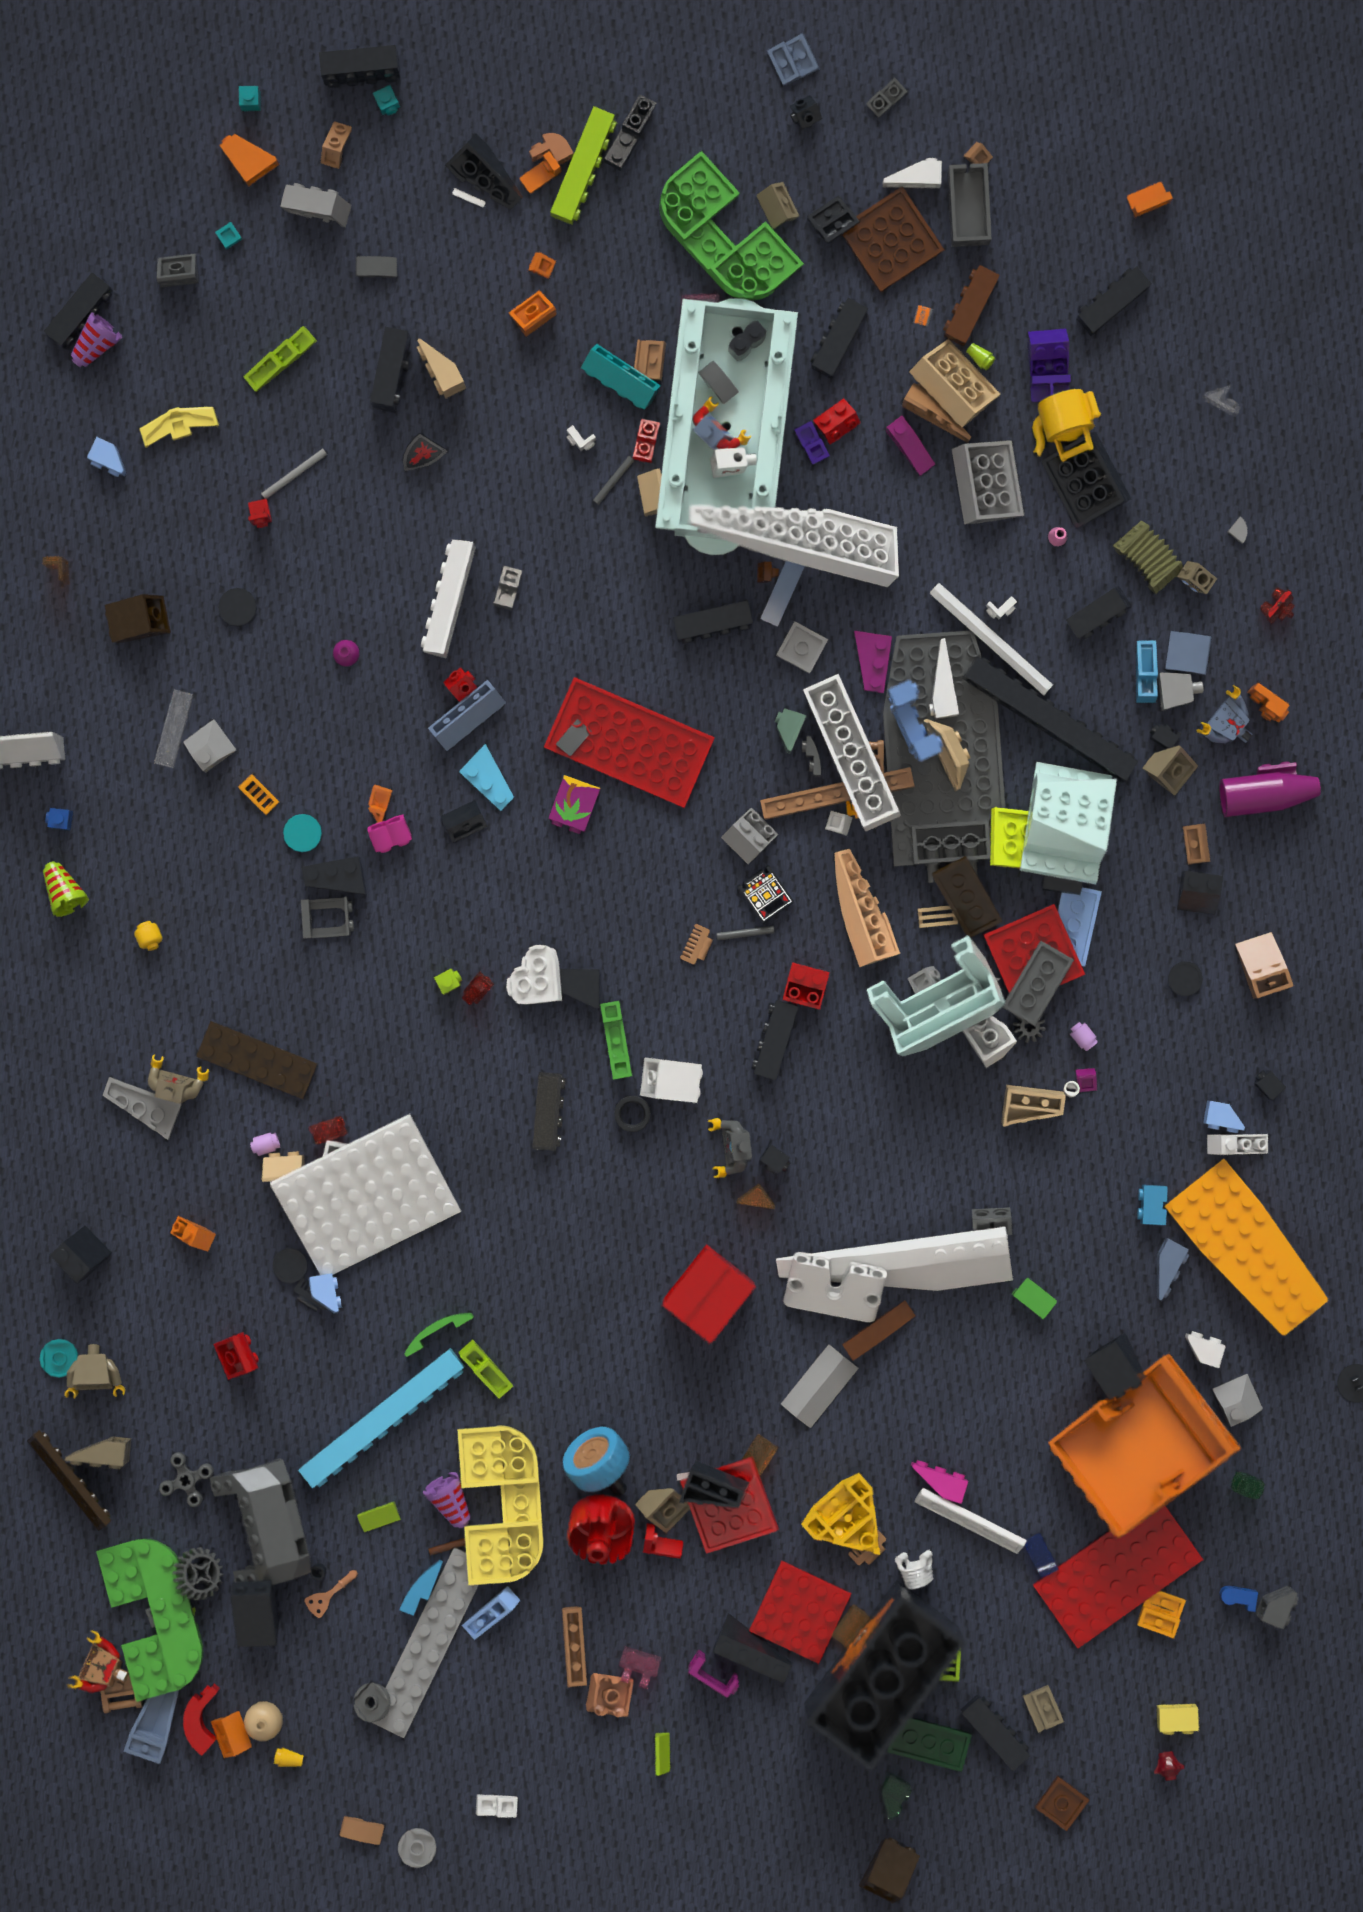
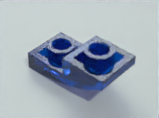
(1041, 1555)

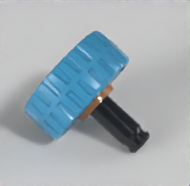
(597, 1461)

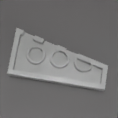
(143, 1105)

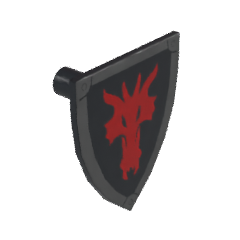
(421, 452)

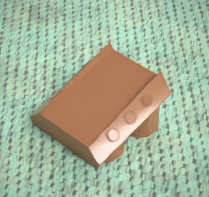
(609, 1695)

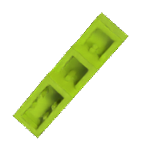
(280, 358)

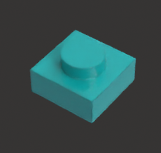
(228, 235)

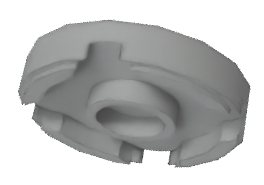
(416, 1842)

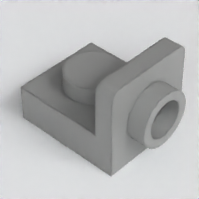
(924, 979)

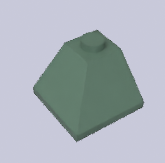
(789, 727)

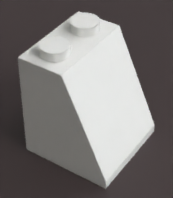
(671, 1080)

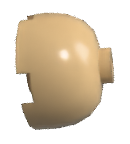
(263, 1721)

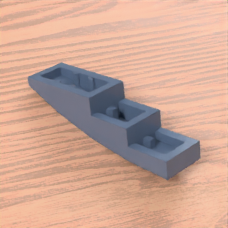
(782, 593)

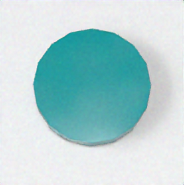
(302, 833)
(64, 1356)

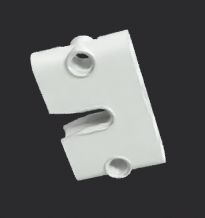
(854, 1299)

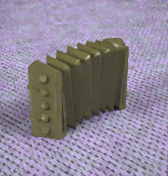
(1150, 556)

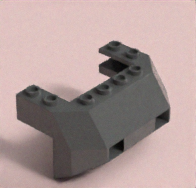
(269, 1520)

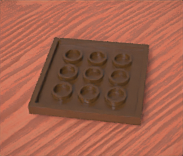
(892, 240)

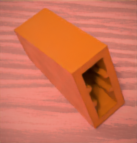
(247, 158)

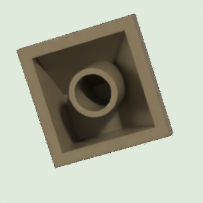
(1170, 768)
(662, 1507)

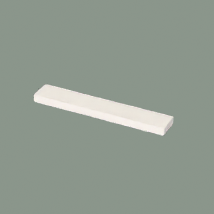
(970, 1521)

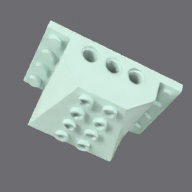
(1067, 822)

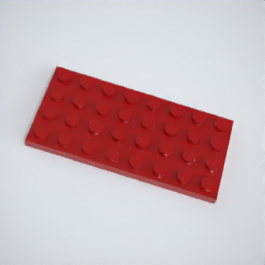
(632, 742)
(1116, 1575)

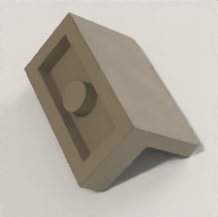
(777, 204)

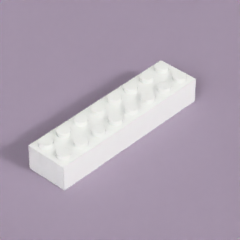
(852, 752)

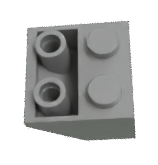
(749, 835)

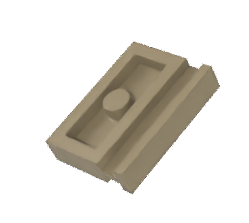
(1043, 1708)

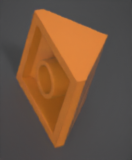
(533, 313)

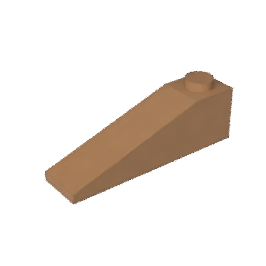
(927, 407)

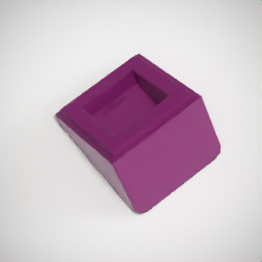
(1086, 1079)

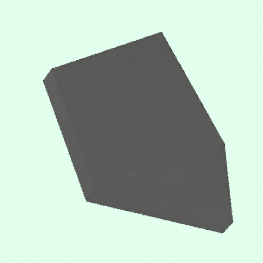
(177, 270)

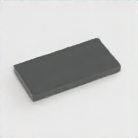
(1038, 983)

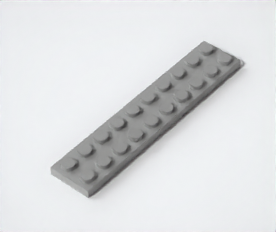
(428, 1644)

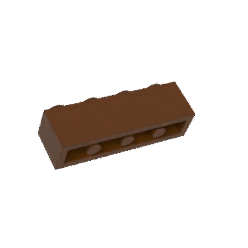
(971, 305)

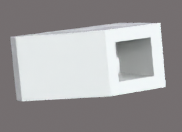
(1206, 1351)

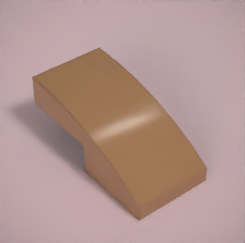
(361, 1831)

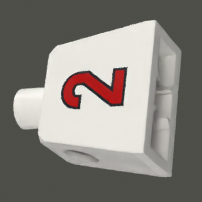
(731, 461)

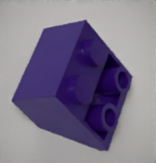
(1048, 352)

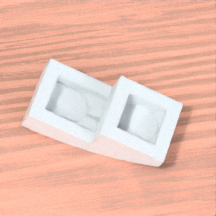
(496, 1805)

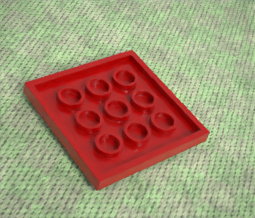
(1017, 941)
(728, 1526)
(800, 1611)

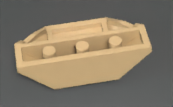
(952, 756)

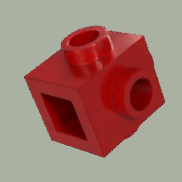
(460, 684)

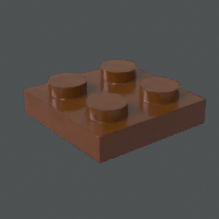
(1062, 1803)

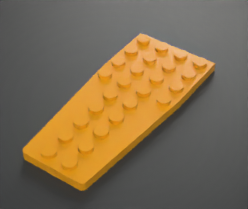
(1247, 1247)

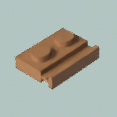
(650, 358)

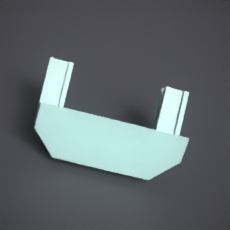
(943, 1007)

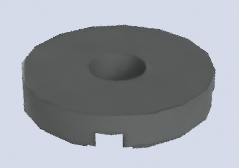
(381, 1706)

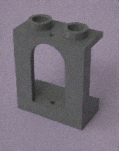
(344, 930)

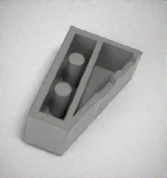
(315, 203)

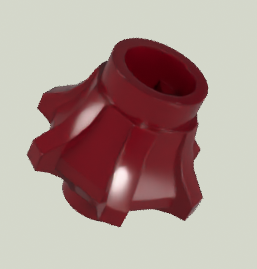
(1168, 1766)

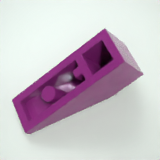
(910, 445)

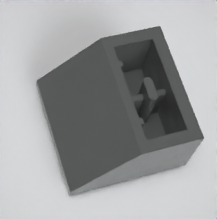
(1276, 1607)

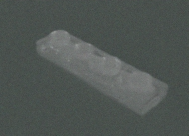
(173, 729)

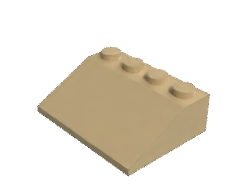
(954, 382)

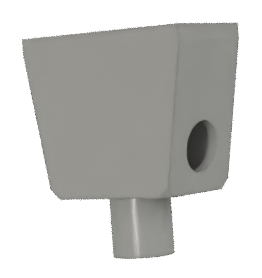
(1177, 689)

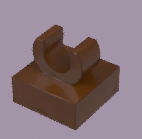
(766, 572)

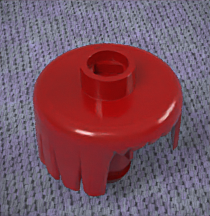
(601, 1528)

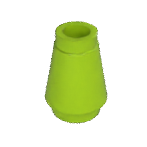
(982, 357)

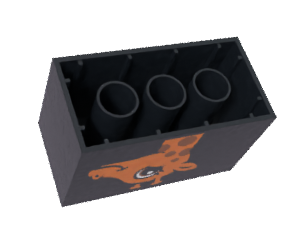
(883, 1675)

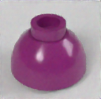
(346, 653)

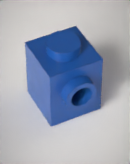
(59, 819)

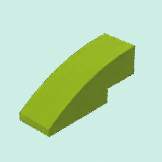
(485, 1369)

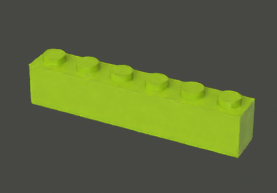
(582, 165)

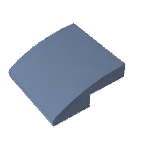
(785, 63)
(1188, 652)

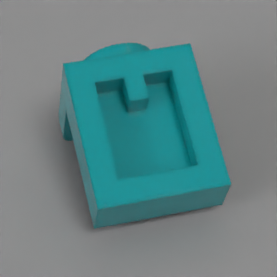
(386, 100)

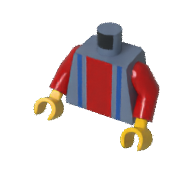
(713, 432)

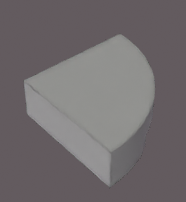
(1239, 530)

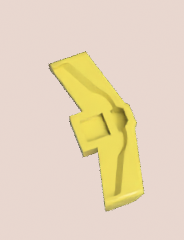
(178, 423)

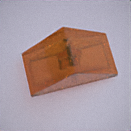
(756, 1197)

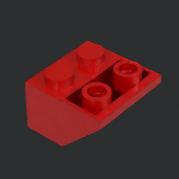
(805, 985)

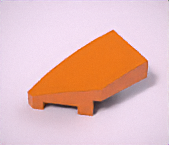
(379, 802)

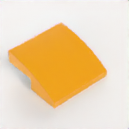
(1161, 1619)

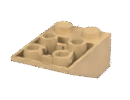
(447, 376)

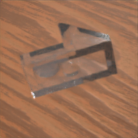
(1217, 399)

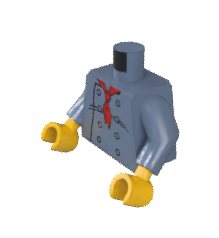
(1228, 720)

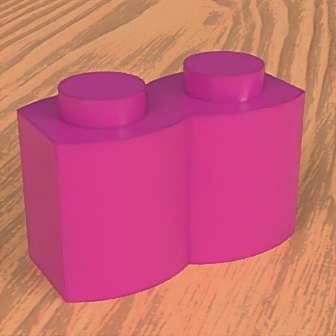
(389, 833)

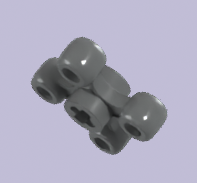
(194, 1476)

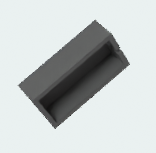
(969, 205)

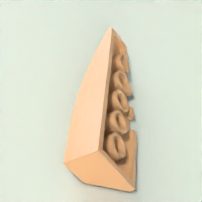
(865, 925)

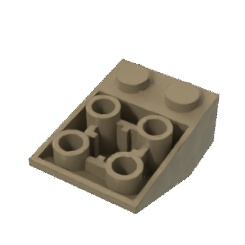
(111, 1452)

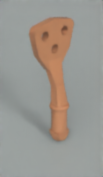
(325, 1597)

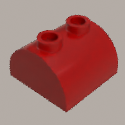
(236, 1355)

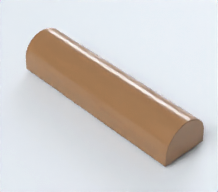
(574, 1646)

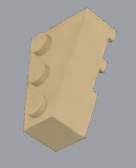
(1028, 1104)

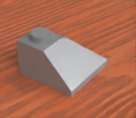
(209, 746)
(1237, 1400)

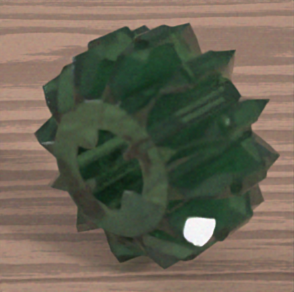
(1247, 1485)

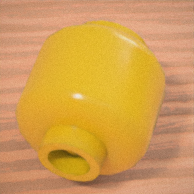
(148, 935)

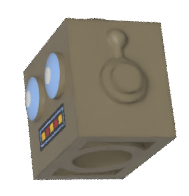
(1197, 577)

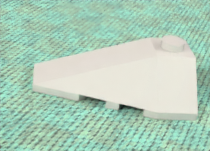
(990, 1040)

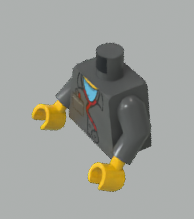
(736, 1146)

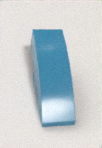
(1146, 672)
(421, 1589)

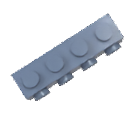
(467, 715)

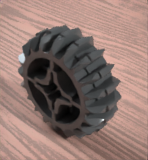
(208, 1563)

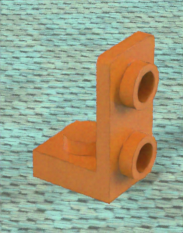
(541, 173)

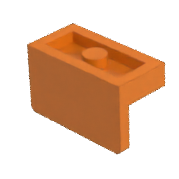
(1149, 199)
(231, 1734)

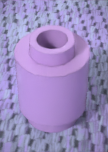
(1083, 1036)
(265, 1144)

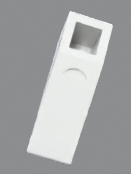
(1237, 1144)

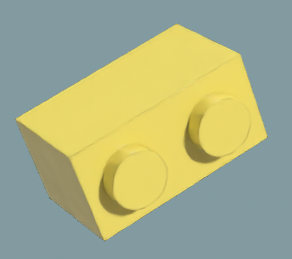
(1177, 1718)

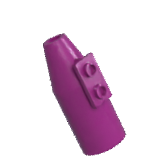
(1267, 791)

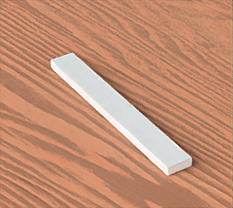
(991, 639)

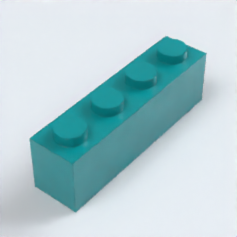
(620, 377)

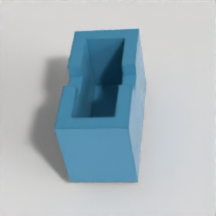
(1152, 1204)

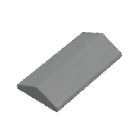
(819, 1386)

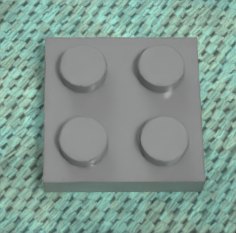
(802, 647)

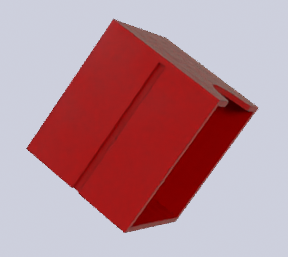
(708, 1293)

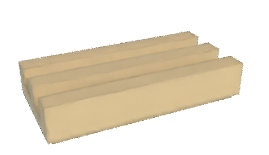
(921, 918)

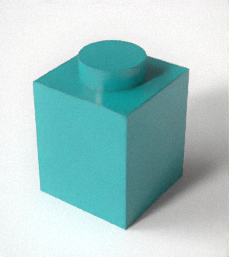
(249, 98)

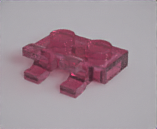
(639, 1662)

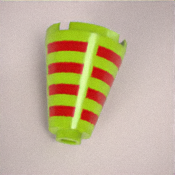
(62, 890)

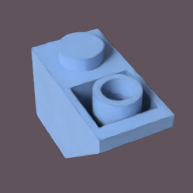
(106, 455)
(1222, 1115)
(323, 1291)

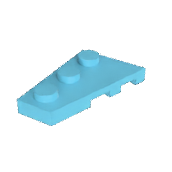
(487, 778)

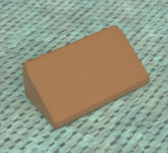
(1196, 844)

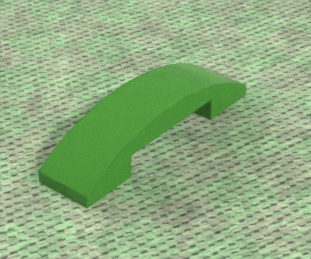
(616, 1040)
(458, 1319)

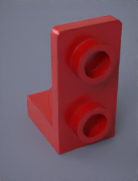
(259, 513)
(661, 1545)

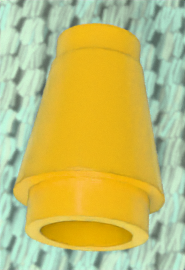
(287, 1758)

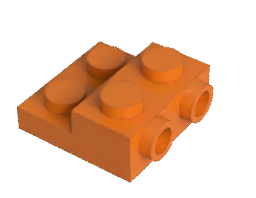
(1272, 707)

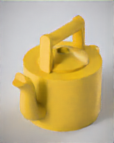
(1066, 418)

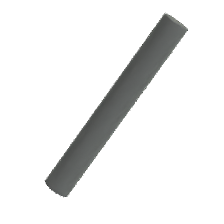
(613, 480)
(745, 933)

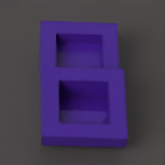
(811, 442)

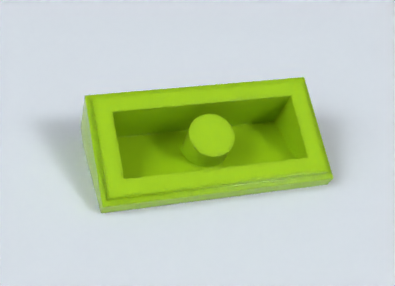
(378, 1516)
(662, 1753)

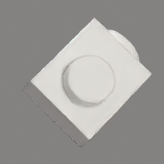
(575, 438)
(1007, 608)

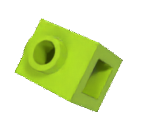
(448, 981)

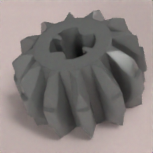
(1032, 1033)

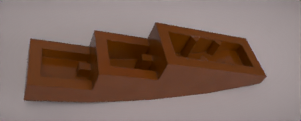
(878, 1330)

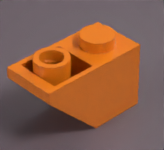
(192, 1234)

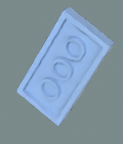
(1078, 918)

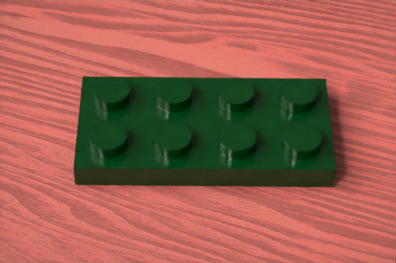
(932, 1744)

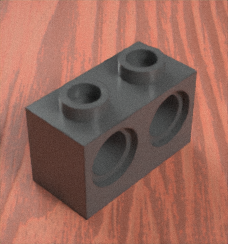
(992, 1218)

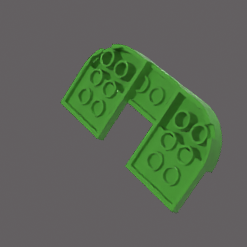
(743, 271)
(176, 1653)

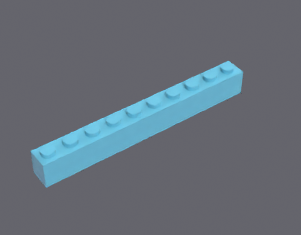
(382, 1417)

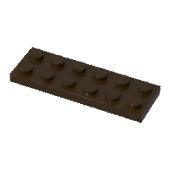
(257, 1060)
(74, 1486)

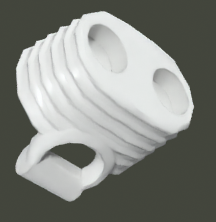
(917, 1572)

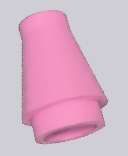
(1054, 539)

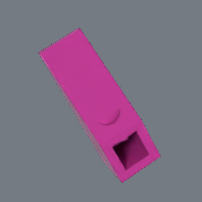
(946, 1485)

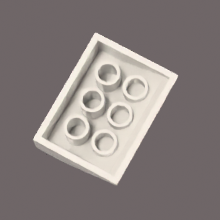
(31, 749)

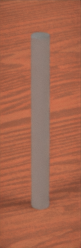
(294, 473)

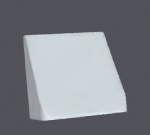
(838, 823)

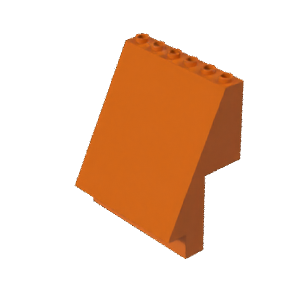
(1144, 1447)

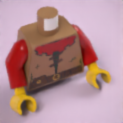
(100, 1667)

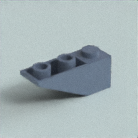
(1168, 1262)

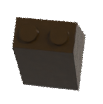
(137, 618)
(890, 1870)

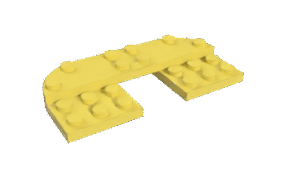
(506, 1459)

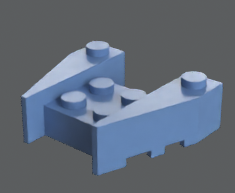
(902, 698)

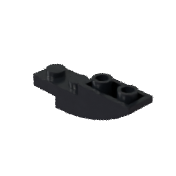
(630, 132)

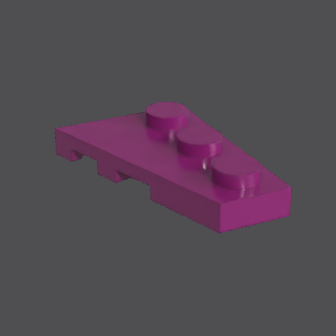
(873, 659)

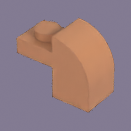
(556, 145)

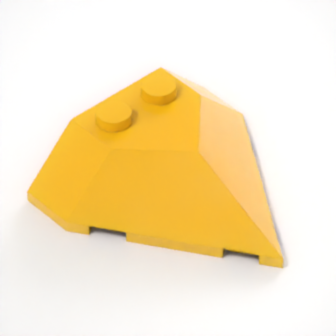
(846, 1516)

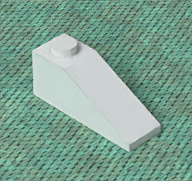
(920, 175)

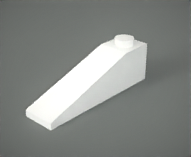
(943, 696)

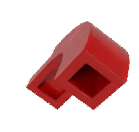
(194, 1728)

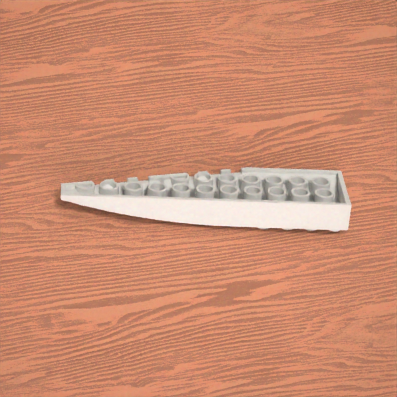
(809, 538)
(928, 1262)

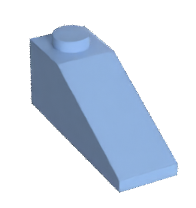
(491, 1612)

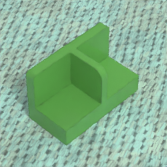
(1034, 1298)

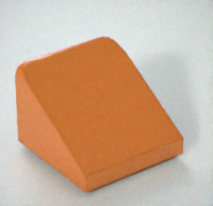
(542, 265)

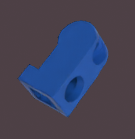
(1232, 1595)

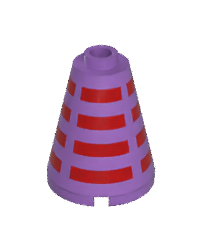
(94, 340)
(449, 1499)

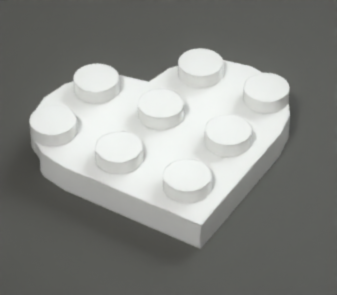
(537, 977)

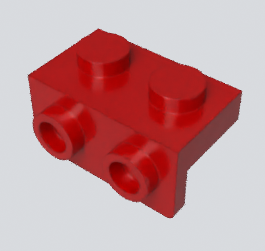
(837, 421)

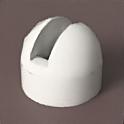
(1071, 1085)

